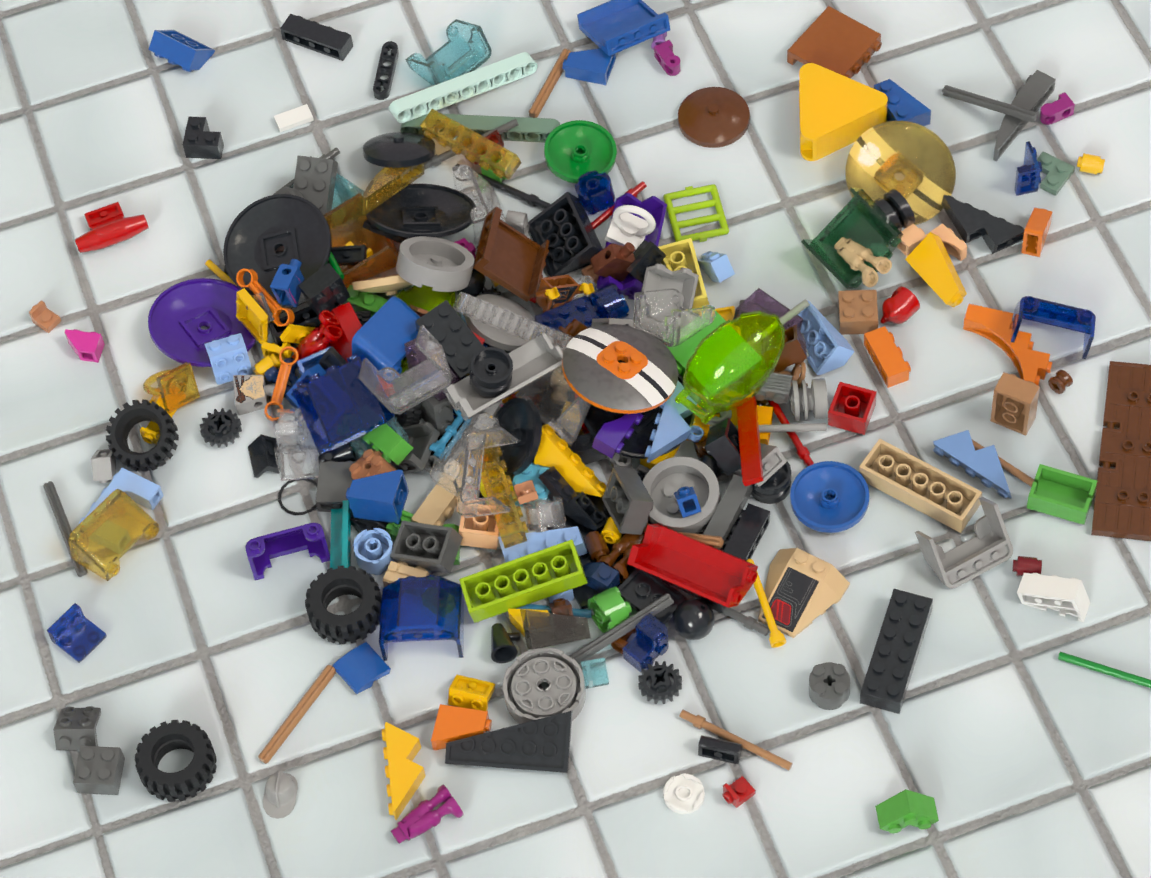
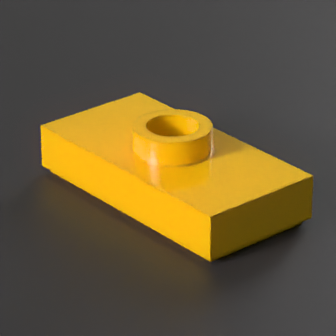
(295, 333)

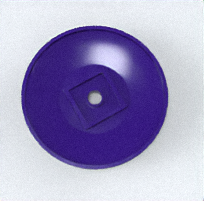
(186, 307)

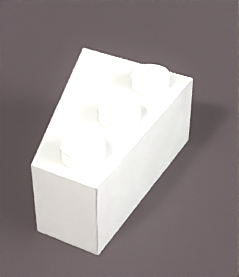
(1055, 593)

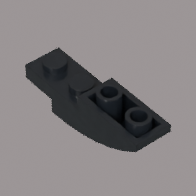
(576, 506)

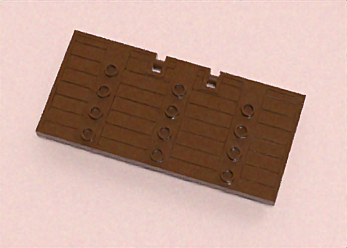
(1124, 493)

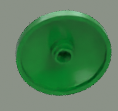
(578, 149)

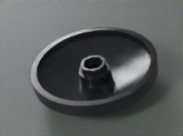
(398, 149)
(523, 421)

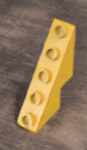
(556, 453)
(403, 773)

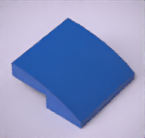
(361, 667)

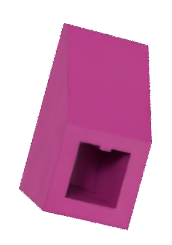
(85, 344)

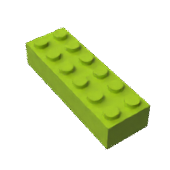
(523, 581)

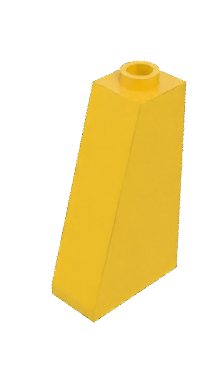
(937, 270)

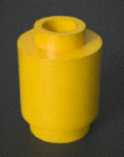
(1090, 163)
(266, 363)
(610, 532)

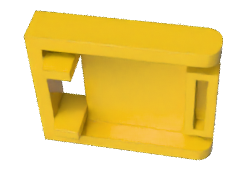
(253, 317)

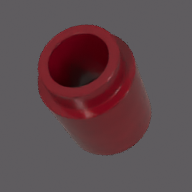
(1027, 565)

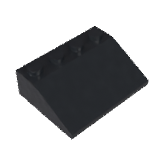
(569, 235)

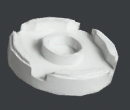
(683, 794)

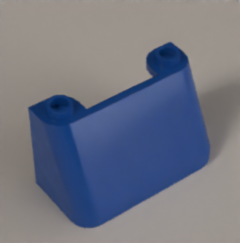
(385, 334)

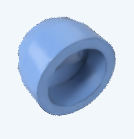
(697, 430)

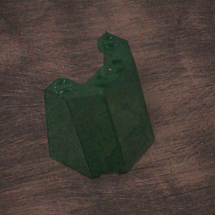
(862, 223)

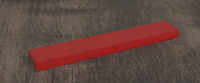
(749, 443)

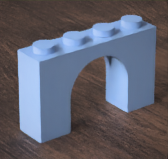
(138, 488)

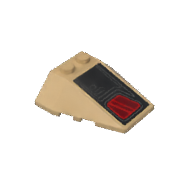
(800, 589)

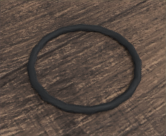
(291, 512)

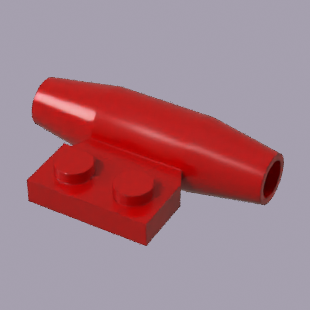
(109, 227)

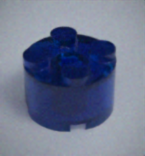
(595, 192)
(609, 303)

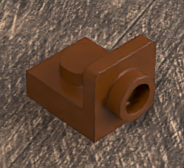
(561, 606)

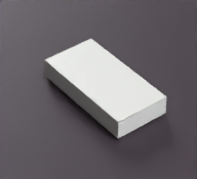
(293, 118)

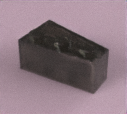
(551, 629)

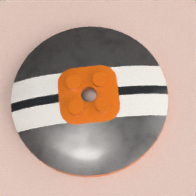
(626, 388)

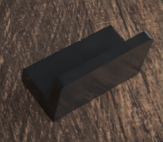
(263, 455)

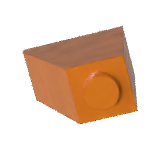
(1036, 231)
(458, 723)

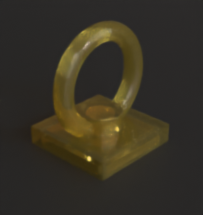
(175, 386)

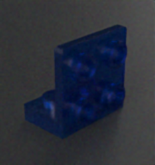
(1029, 174)
(76, 634)

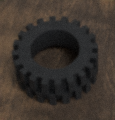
(127, 420)

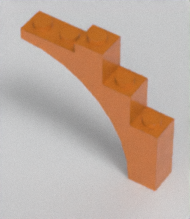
(997, 327)

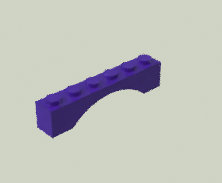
(612, 434)

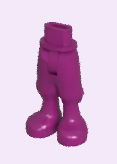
(423, 818)

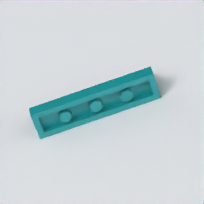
(340, 537)

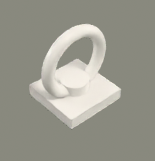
(628, 227)

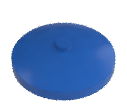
(829, 496)

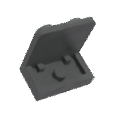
(76, 728)

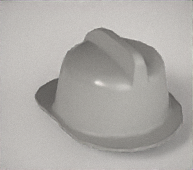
(280, 794)

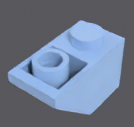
(716, 266)

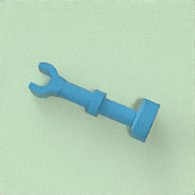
(451, 430)

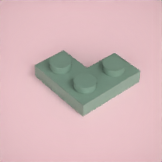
(1057, 173)

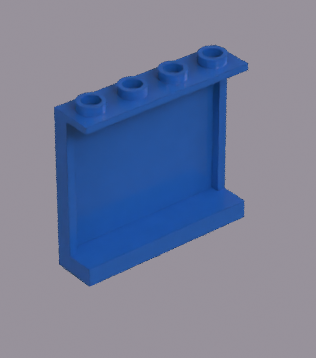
(621, 24)

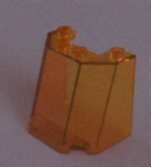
(347, 225)

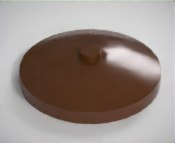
(713, 117)

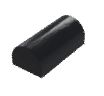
(719, 749)

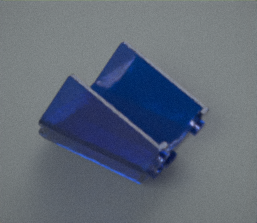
(339, 405)
(422, 611)

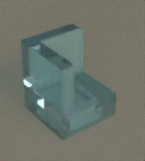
(595, 673)

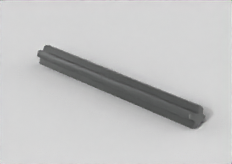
(989, 103)
(62, 522)
(621, 629)

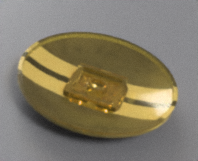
(908, 150)

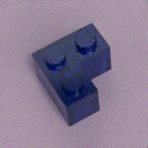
(648, 644)

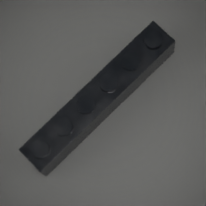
(744, 538)

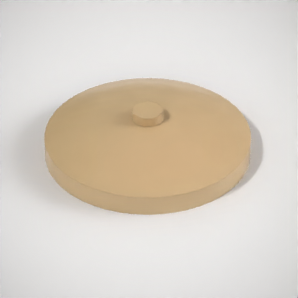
(387, 284)

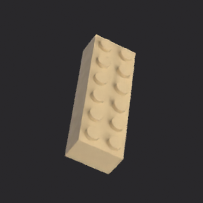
(920, 485)

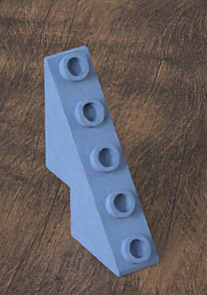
(671, 426)
(979, 463)

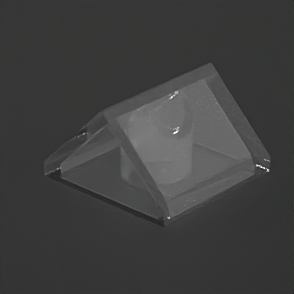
(297, 462)

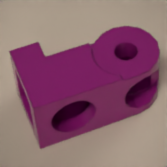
(667, 59)
(1058, 110)

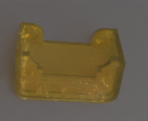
(110, 533)

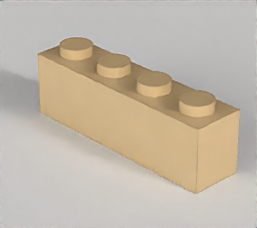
(436, 507)

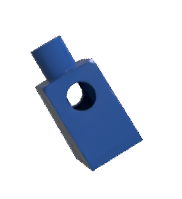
(286, 283)

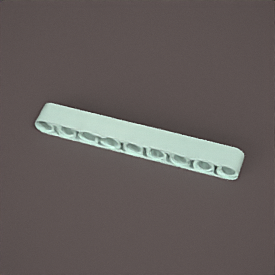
(463, 87)

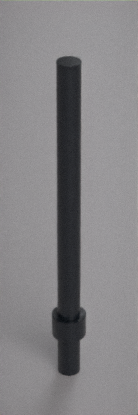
(531, 199)

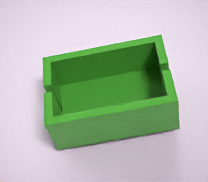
(1061, 494)

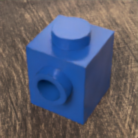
(687, 501)

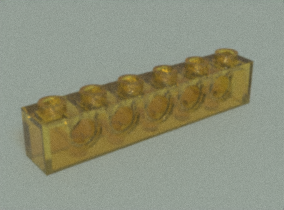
(436, 121)
(510, 533)

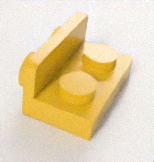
(470, 693)

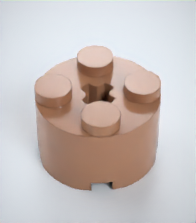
(370, 464)

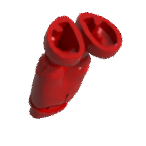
(320, 337)

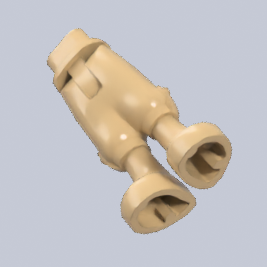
(856, 254)

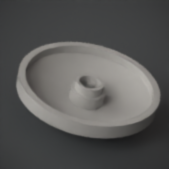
(495, 336)

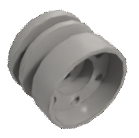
(809, 399)

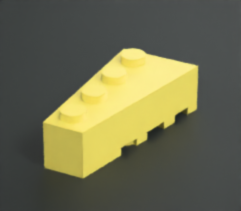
(683, 255)

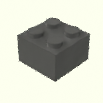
(99, 770)

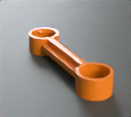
(256, 287)
(281, 382)

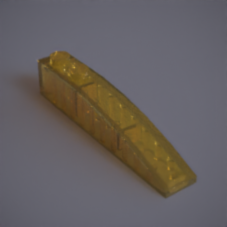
(388, 183)

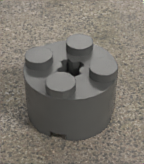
(829, 685)

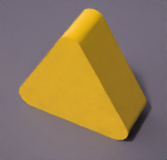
(835, 111)

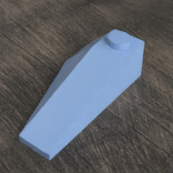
(824, 343)

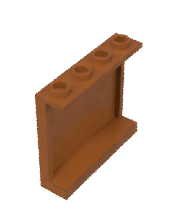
(836, 44)

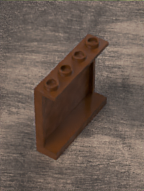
(510, 257)

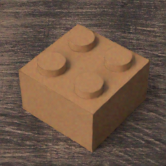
(857, 311)

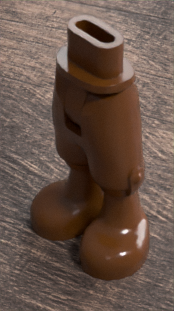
(621, 547)

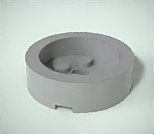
(435, 263)
(670, 476)
(549, 665)

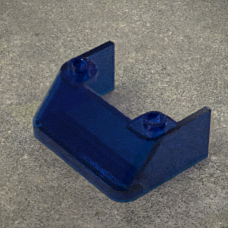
(1055, 315)

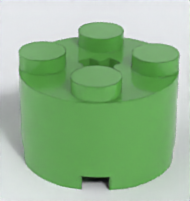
(609, 609)

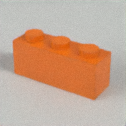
(887, 356)

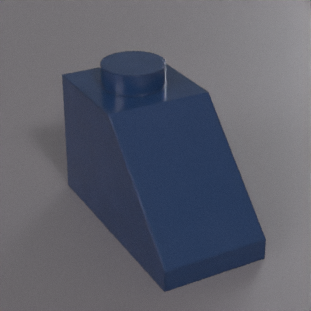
(601, 576)

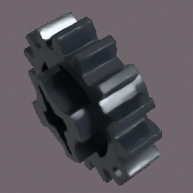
(220, 427)
(660, 682)

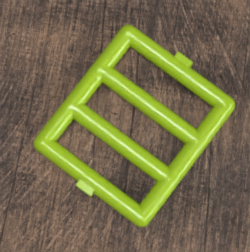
(715, 201)

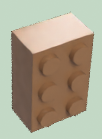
(1015, 403)

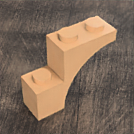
(913, 236)

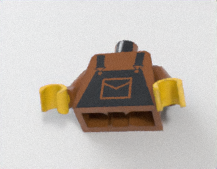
(559, 290)

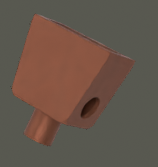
(614, 261)

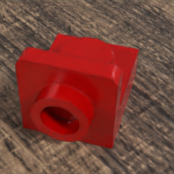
(738, 792)

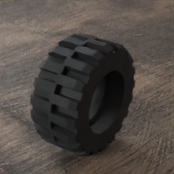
(338, 583)
(169, 738)

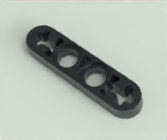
(385, 70)

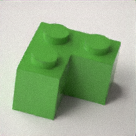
(906, 809)

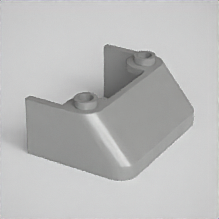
(976, 555)

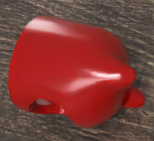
(900, 306)

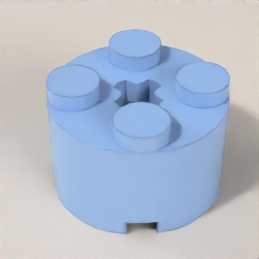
(373, 550)

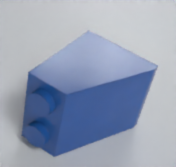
(379, 497)

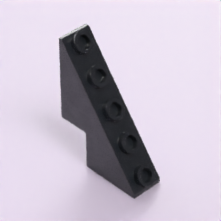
(974, 223)

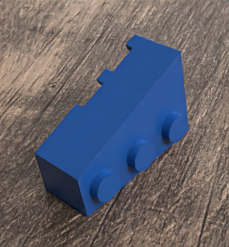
(902, 105)

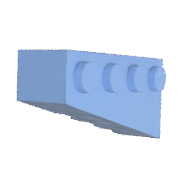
(541, 540)

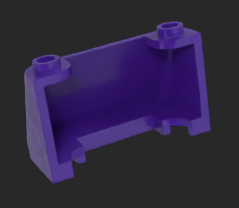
(286, 542)

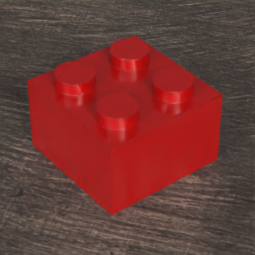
(852, 408)

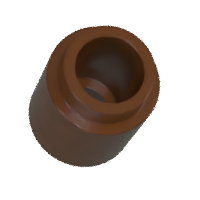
(596, 545)

